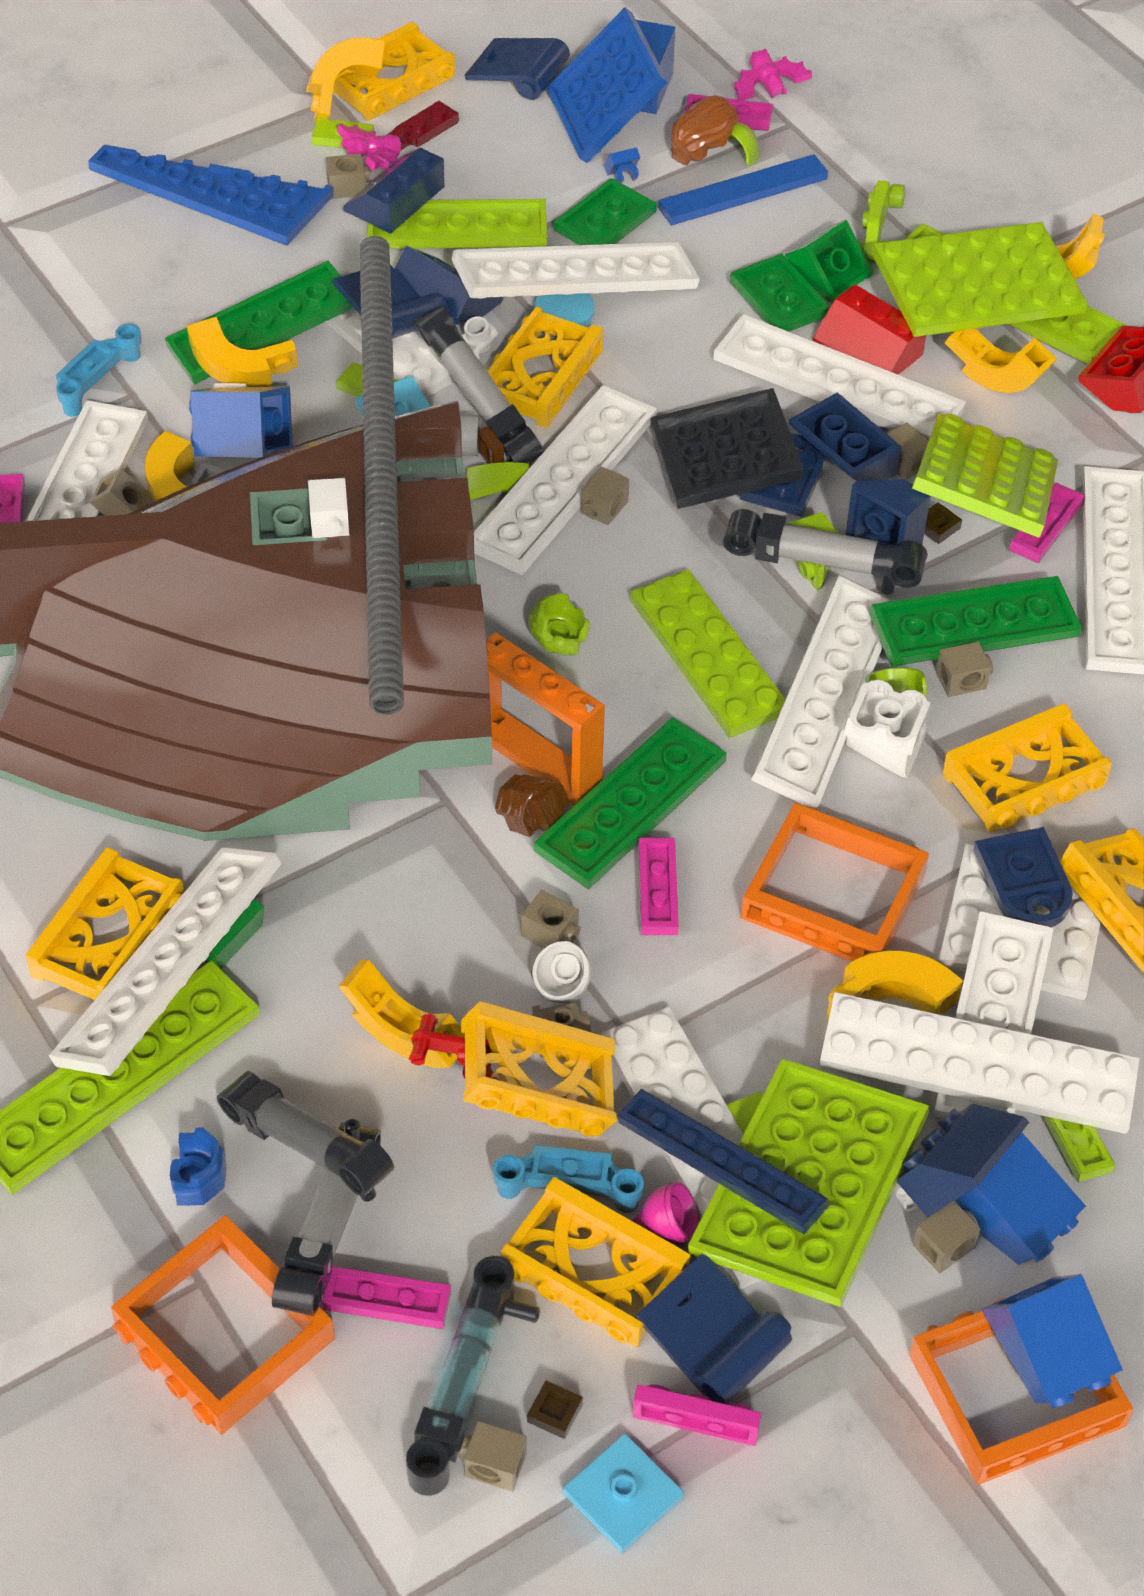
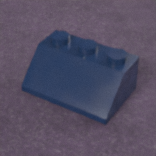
(399, 190)
(430, 275)
(849, 439)
(887, 511)
(958, 1155)

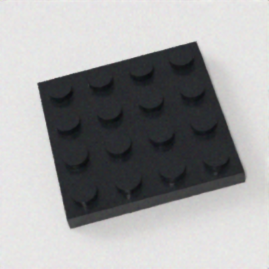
(726, 448)

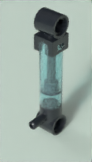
(442, 1423)

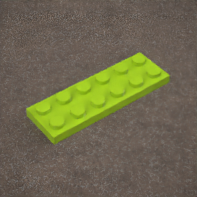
(471, 225)
(708, 653)

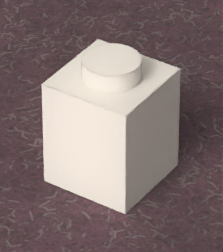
(328, 507)

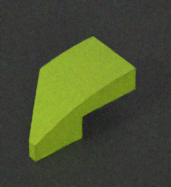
(494, 478)

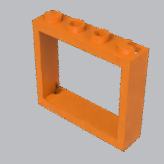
(561, 698)
(814, 927)
(181, 1382)
(1024, 1449)

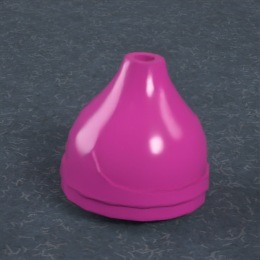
(670, 1213)

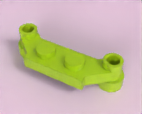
(874, 219)

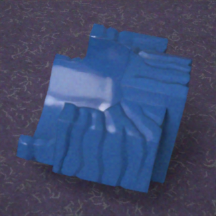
(199, 1170)

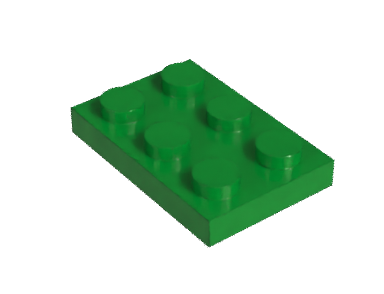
(605, 215)
(779, 293)

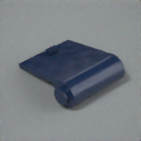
(525, 60)
(405, 303)
(716, 1333)

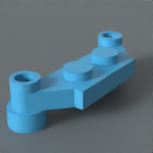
(93, 364)
(581, 1169)

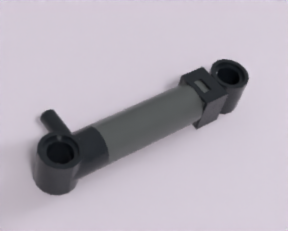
(268, 1113)

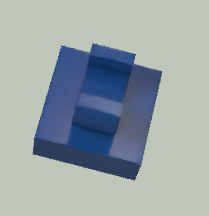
(623, 162)

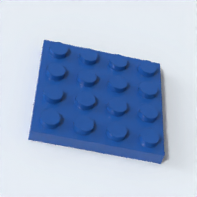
(606, 85)

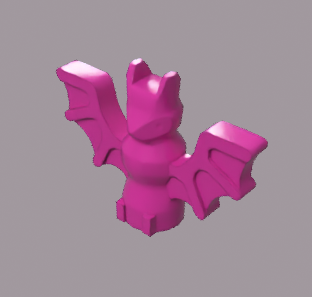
(768, 74)
(379, 149)

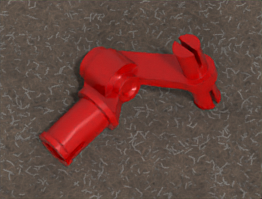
(426, 1039)

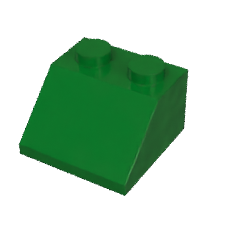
(831, 260)

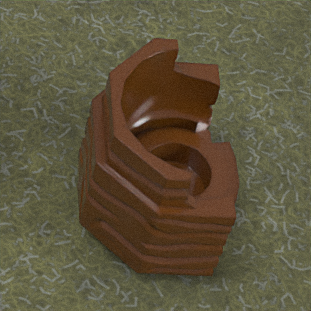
(531, 803)

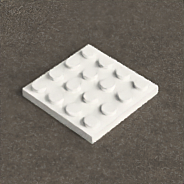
(1071, 944)

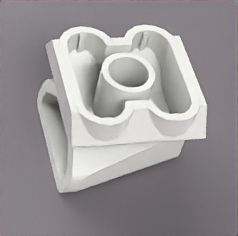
(888, 726)

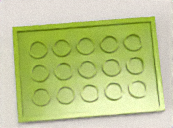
(978, 279)
(987, 474)
(840, 1143)

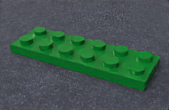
(270, 316)
(992, 615)
(629, 803)

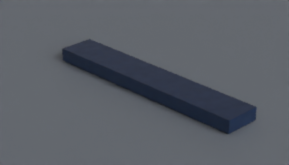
(723, 1161)

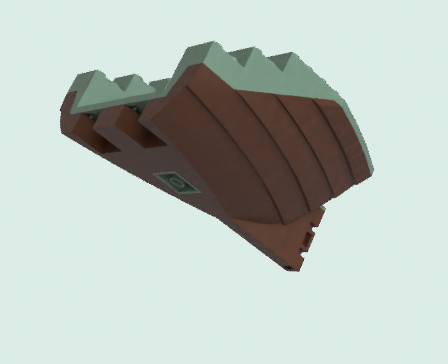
(216, 655)

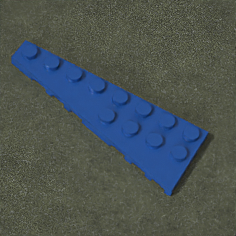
(222, 192)

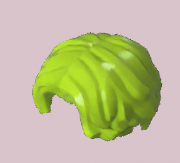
(558, 624)

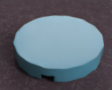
(573, 307)

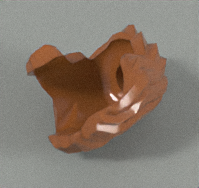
(702, 128)

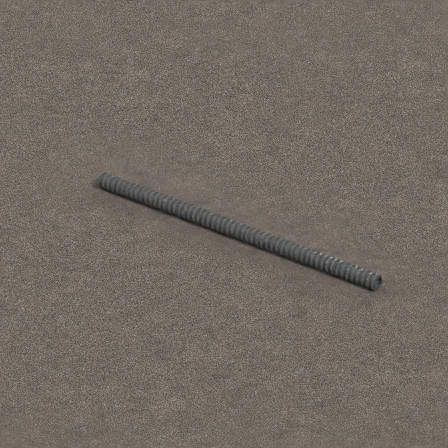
(380, 481)

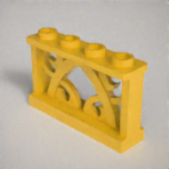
(419, 77)
(581, 347)
(1026, 797)
(101, 882)
(1104, 885)
(516, 1092)
(605, 1225)

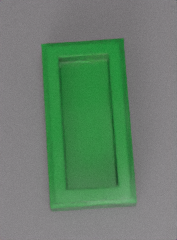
(238, 935)

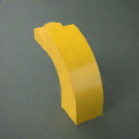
(347, 57)
(1083, 251)
(237, 365)
(997, 368)
(167, 464)
(902, 977)
(391, 1017)

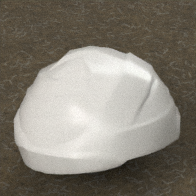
(562, 971)

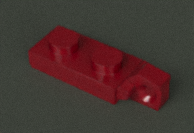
(426, 125)

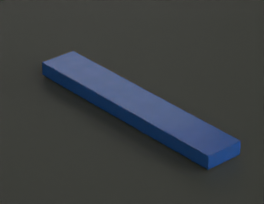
(742, 189)

